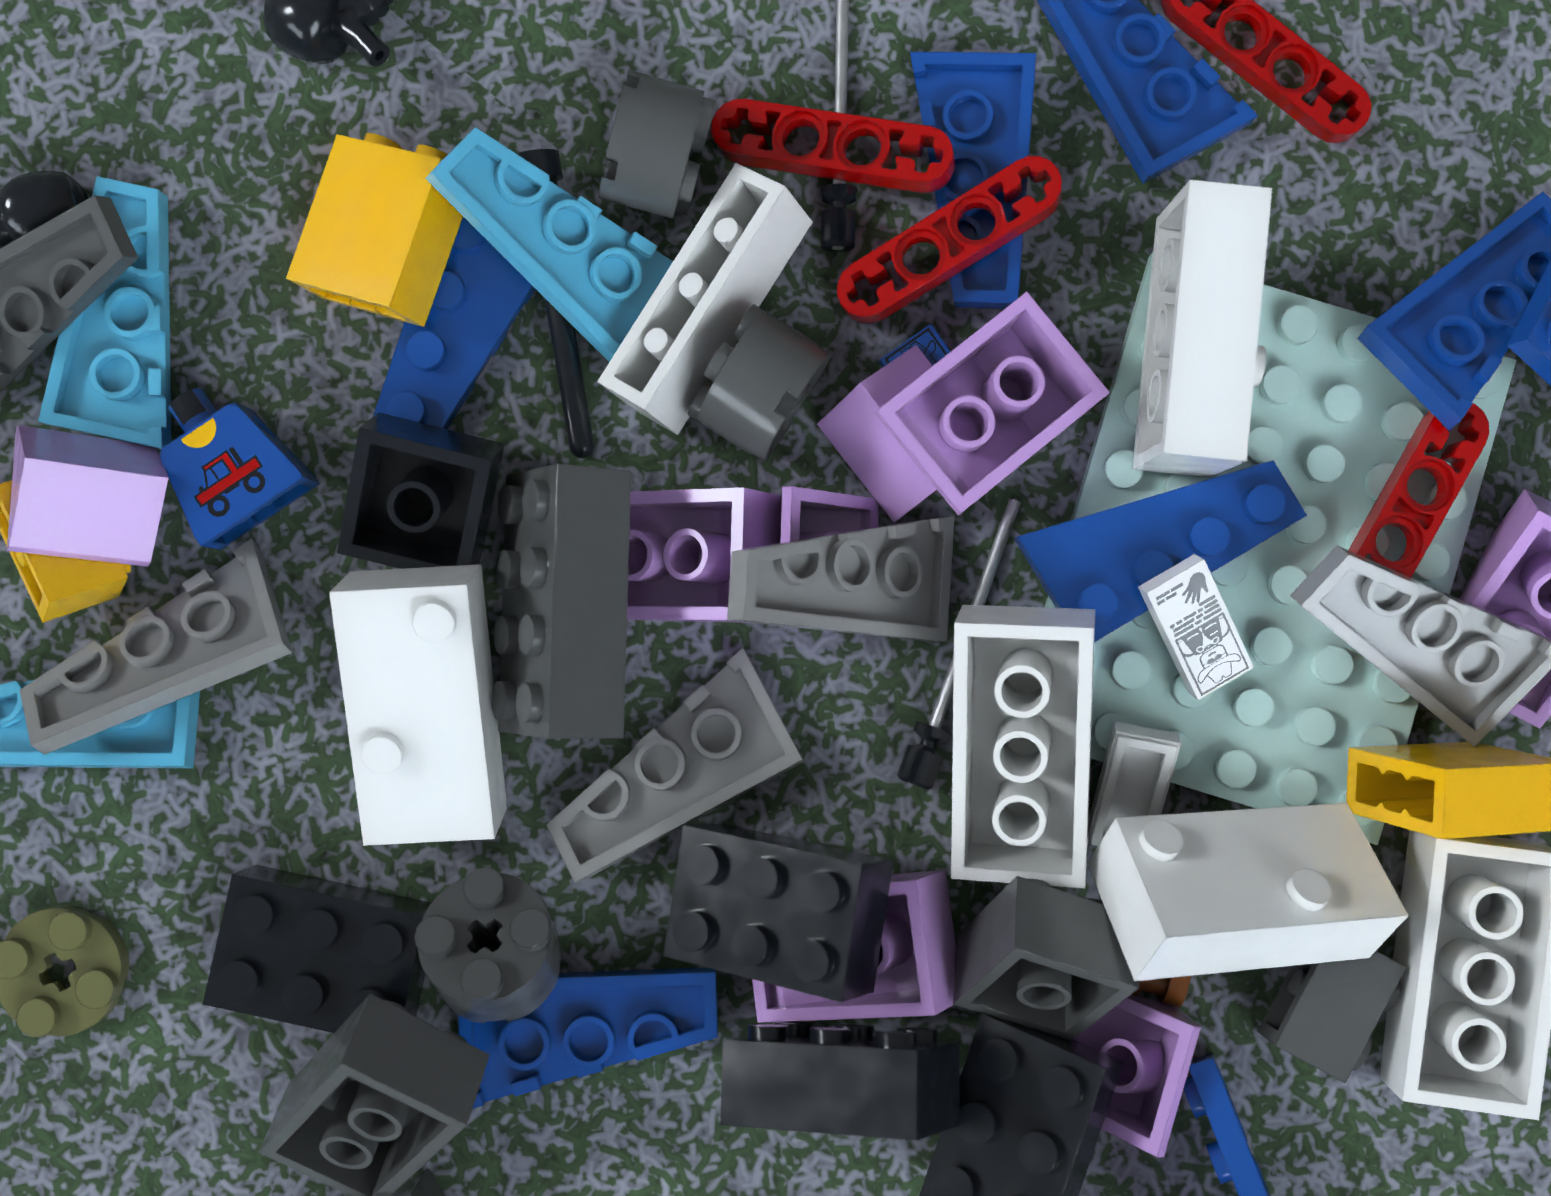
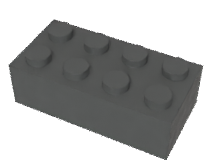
(563, 602)

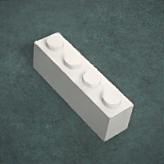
(705, 295)

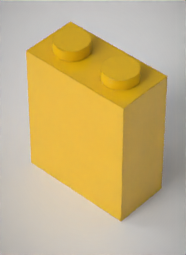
(377, 230)
(1451, 788)

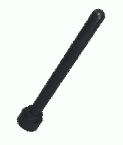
(565, 341)

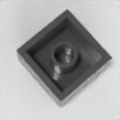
(1041, 960)

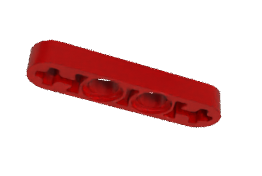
(1256, 65)
(835, 134)
(943, 232)
(1397, 507)

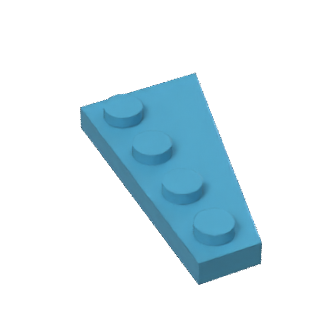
(557, 242)
(115, 356)
(148, 741)

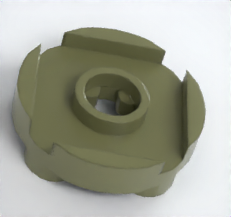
(96, 983)

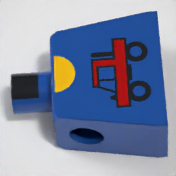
(229, 469)

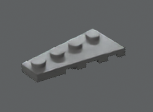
(851, 582)
(192, 642)
(1431, 644)
(693, 763)

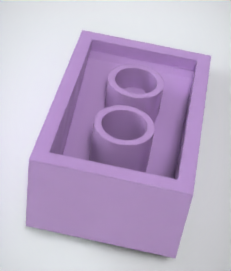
(992, 403)
(685, 548)
(1516, 585)
(913, 962)

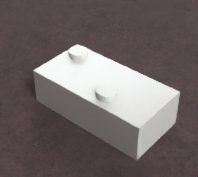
(1203, 330)
(420, 704)
(1022, 743)
(1243, 890)
(1475, 976)

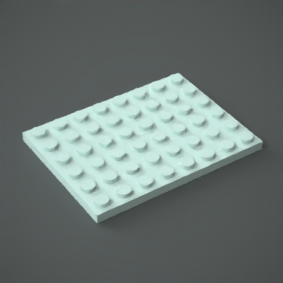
(1335, 434)

